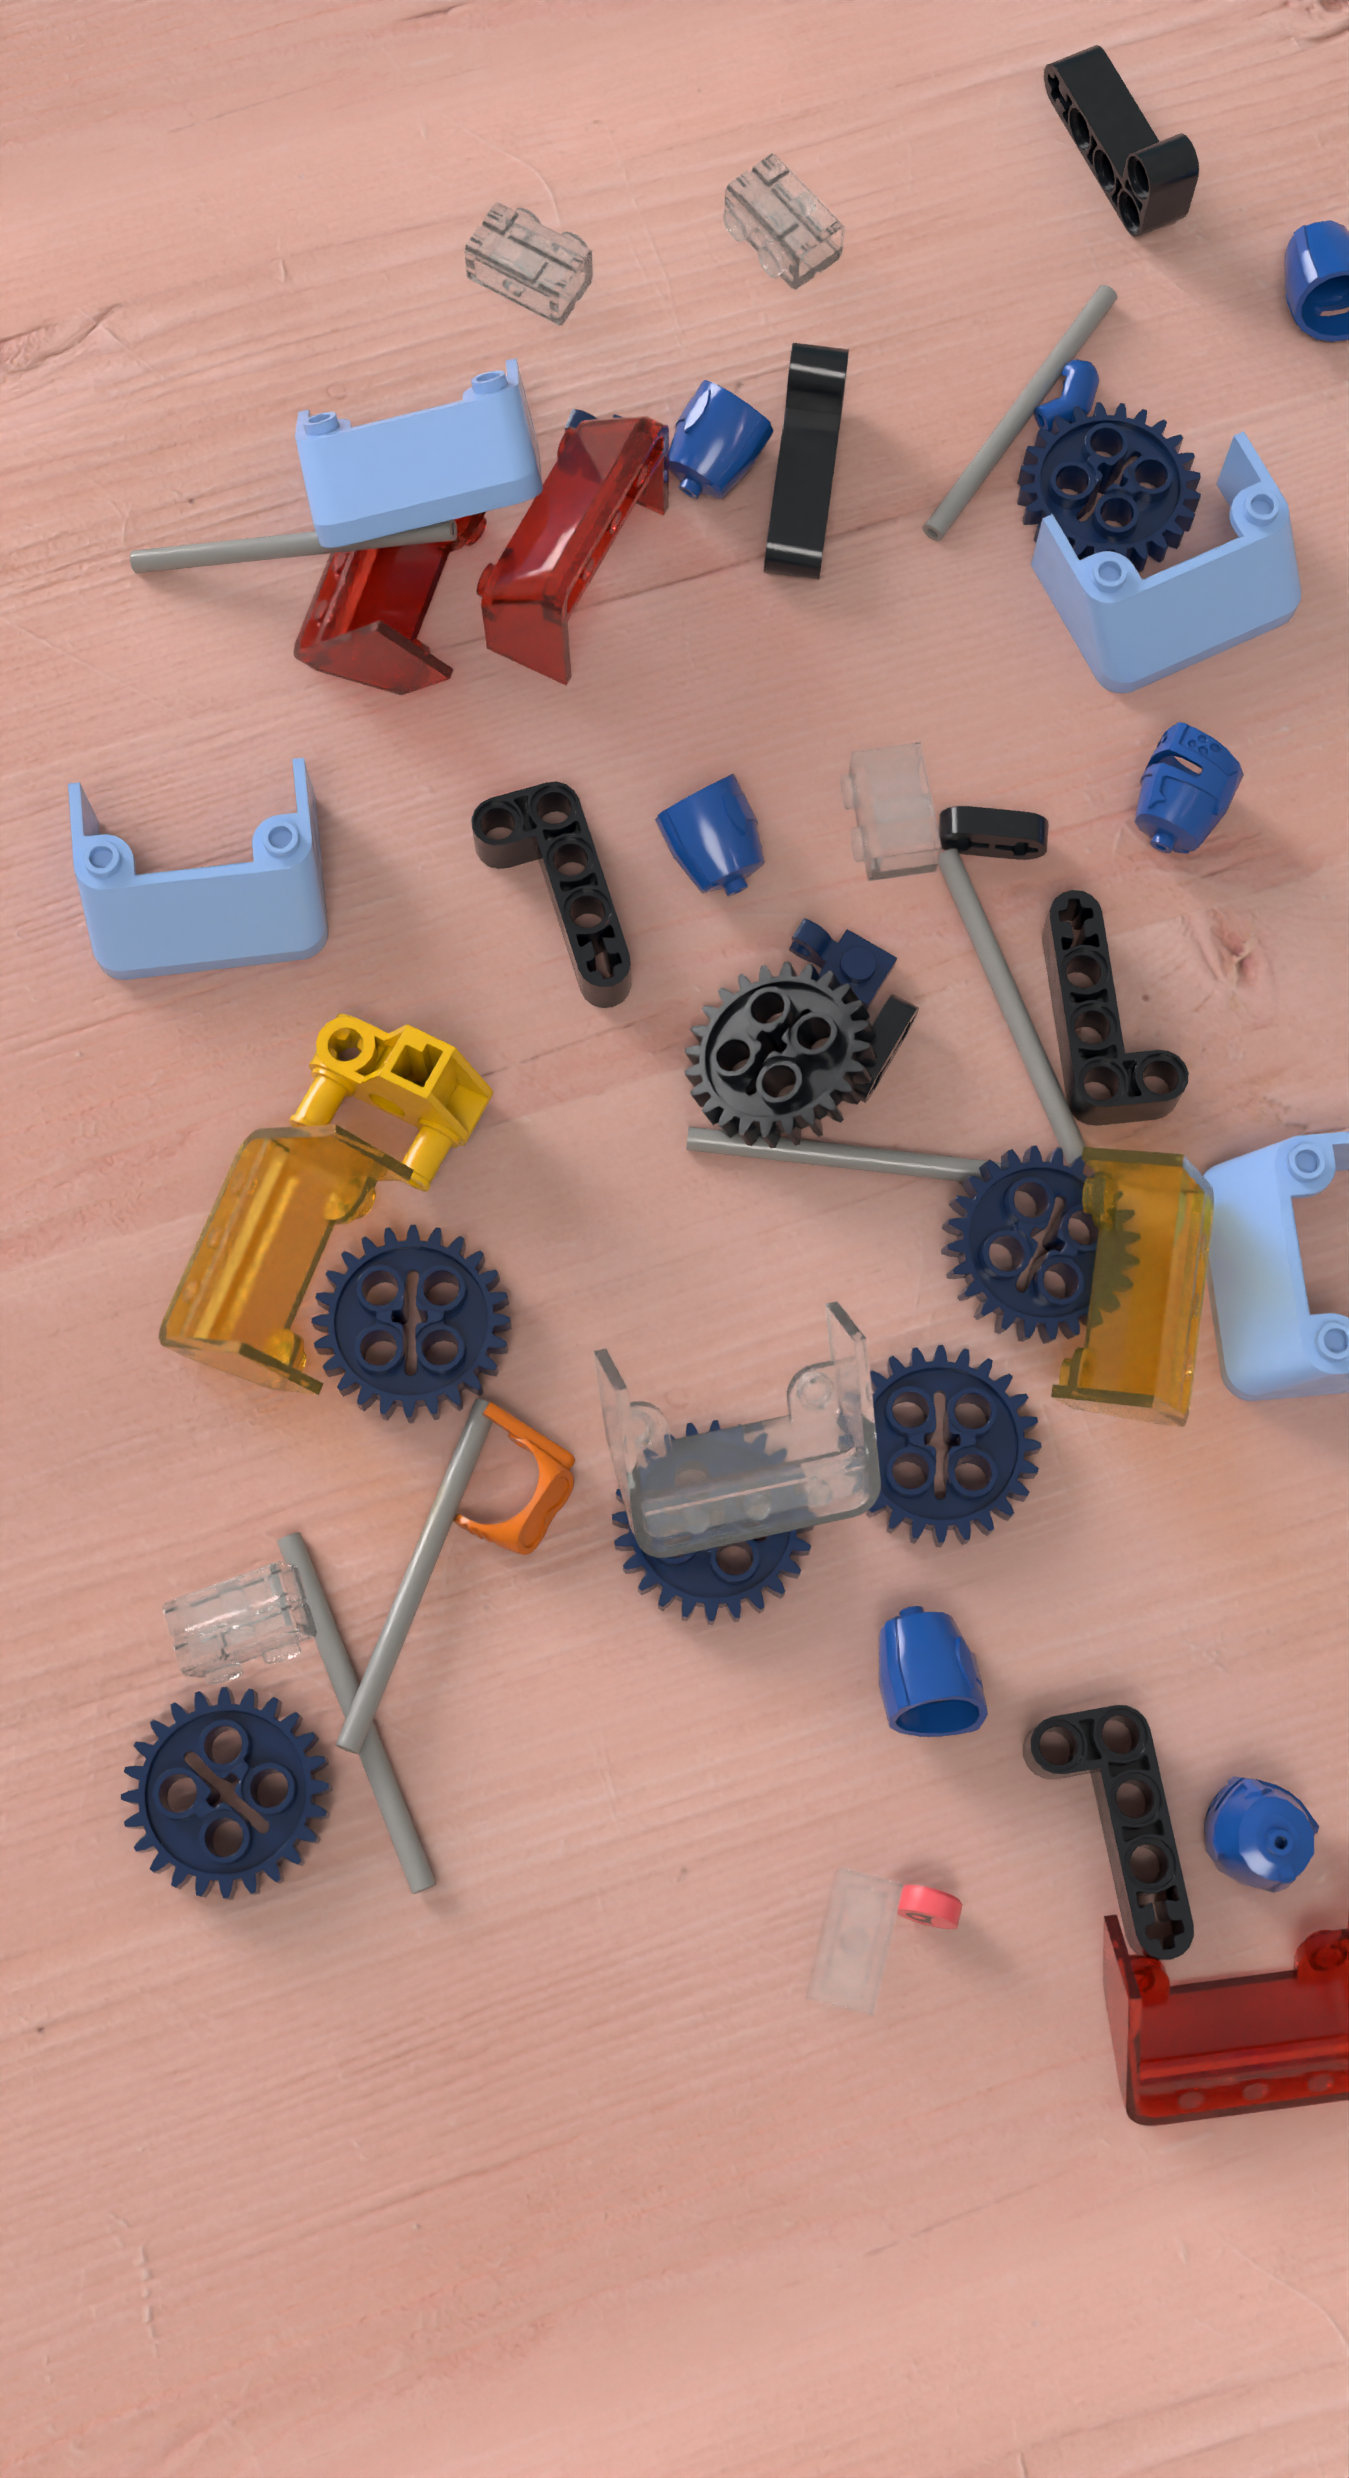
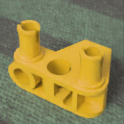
(403, 1076)

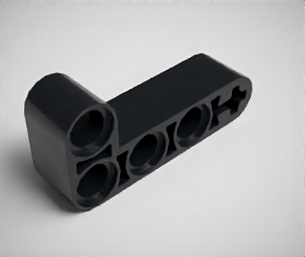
(1141, 176)
(806, 460)
(570, 895)
(1098, 1009)
(1121, 1832)

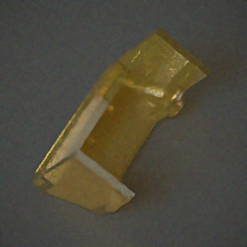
(265, 1247)
(1145, 1287)

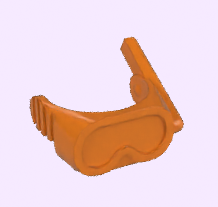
(554, 1487)

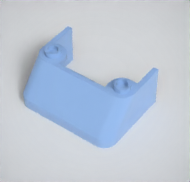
(420, 463)
(1162, 624)
(204, 914)
(1256, 1275)

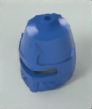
(1319, 279)
(716, 442)
(1180, 805)
(714, 837)
(924, 1663)
(1259, 1834)

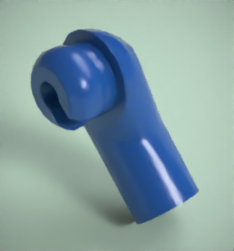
(1078, 390)

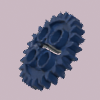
(1069, 461)
(994, 1219)
(358, 1324)
(994, 1448)
(699, 1580)
(187, 1836)

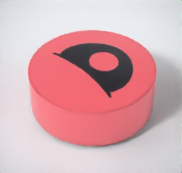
(929, 1907)

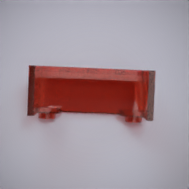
(566, 535)
(372, 610)
(1229, 2040)

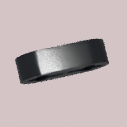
(993, 832)
(890, 1029)

